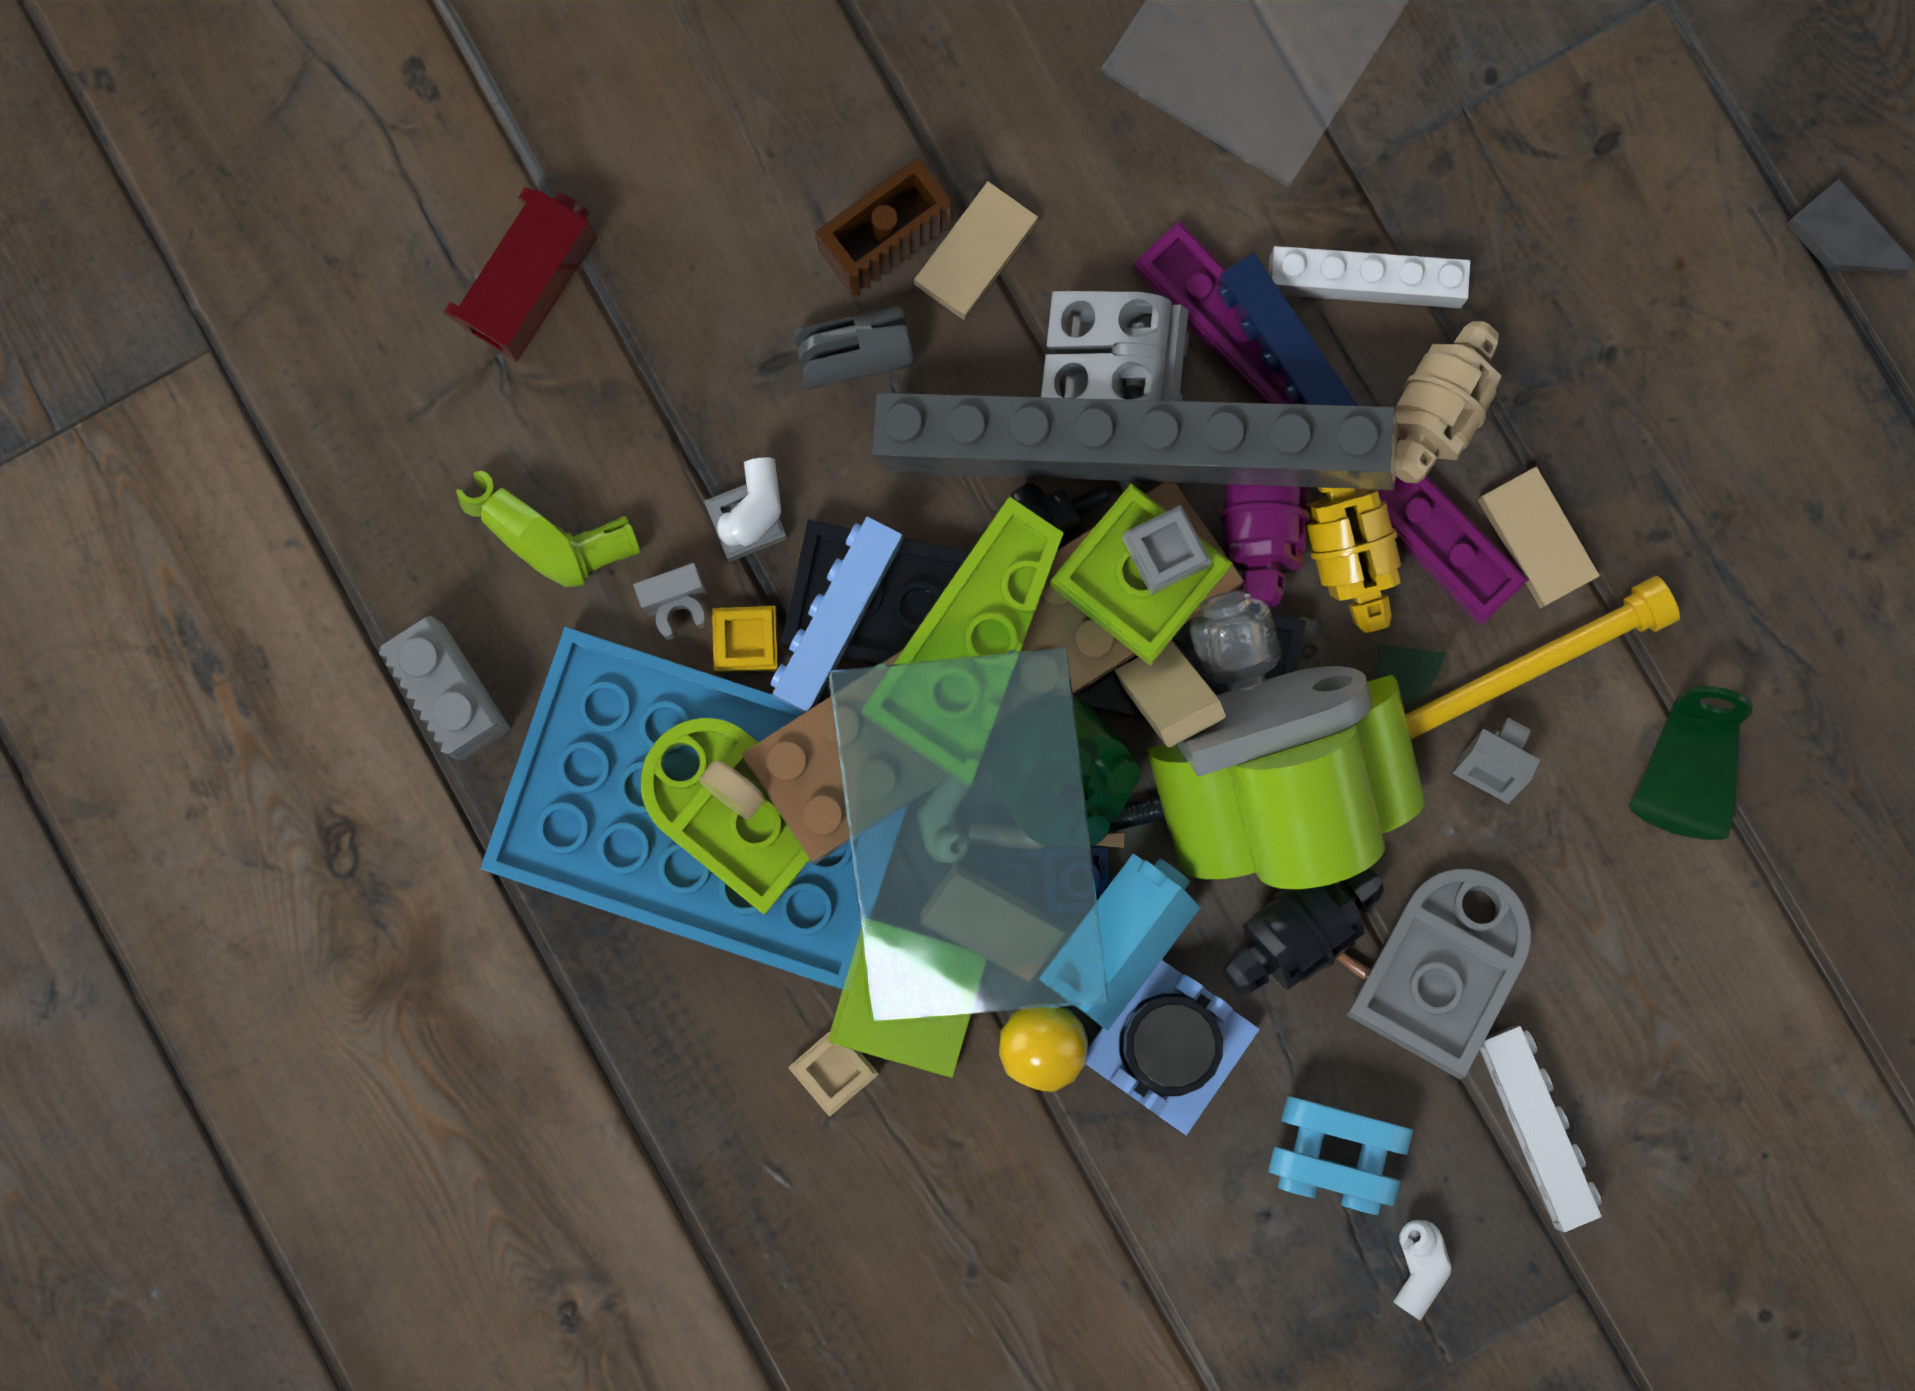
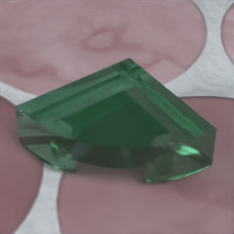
(1411, 667)

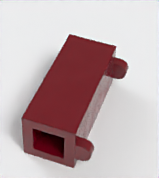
(526, 272)

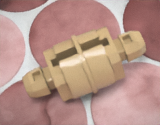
(1446, 401)

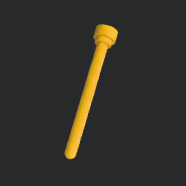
(1646, 608)

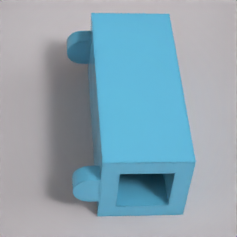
(1138, 923)

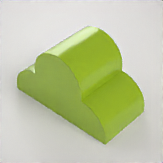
(1298, 812)

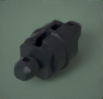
(1302, 932)

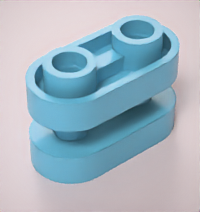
(1362, 1186)

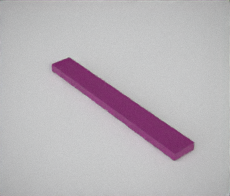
(1423, 516)

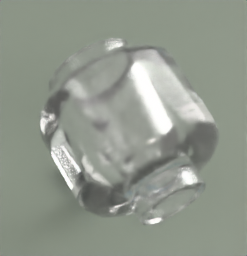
(1235, 640)

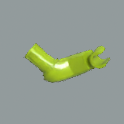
(541, 543)

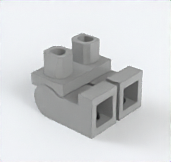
(1117, 346)

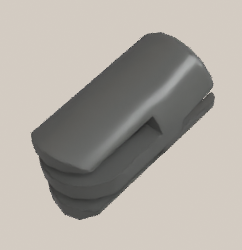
(853, 347)

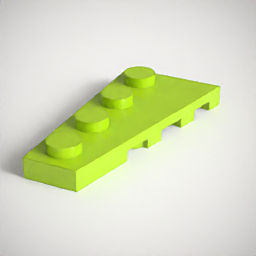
(992, 593)

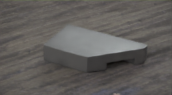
(1847, 235)

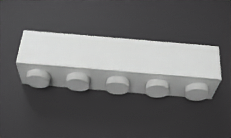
(1370, 277)
(1540, 1128)

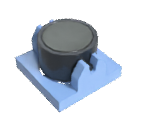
(1172, 1046)

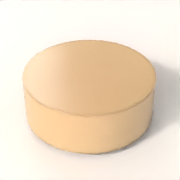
(732, 789)

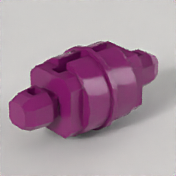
(1265, 535)

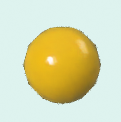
(1043, 1047)

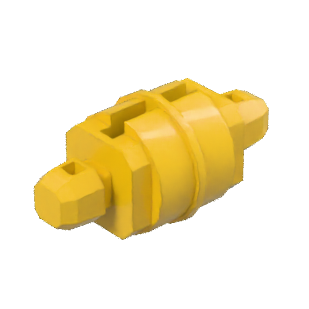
(1355, 552)

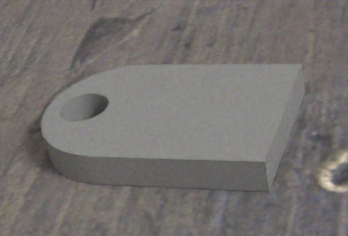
(1279, 716)
(1443, 973)

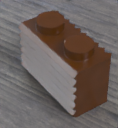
(885, 227)

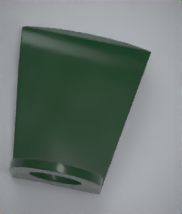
(1694, 766)

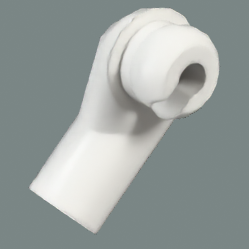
(758, 510)
(1427, 1264)

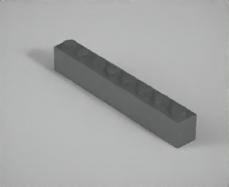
(1137, 440)

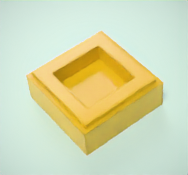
(745, 639)

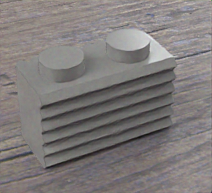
(444, 688)

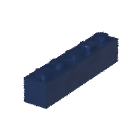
(1280, 335)

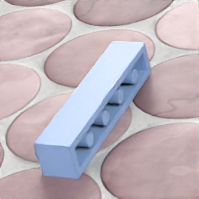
(836, 614)

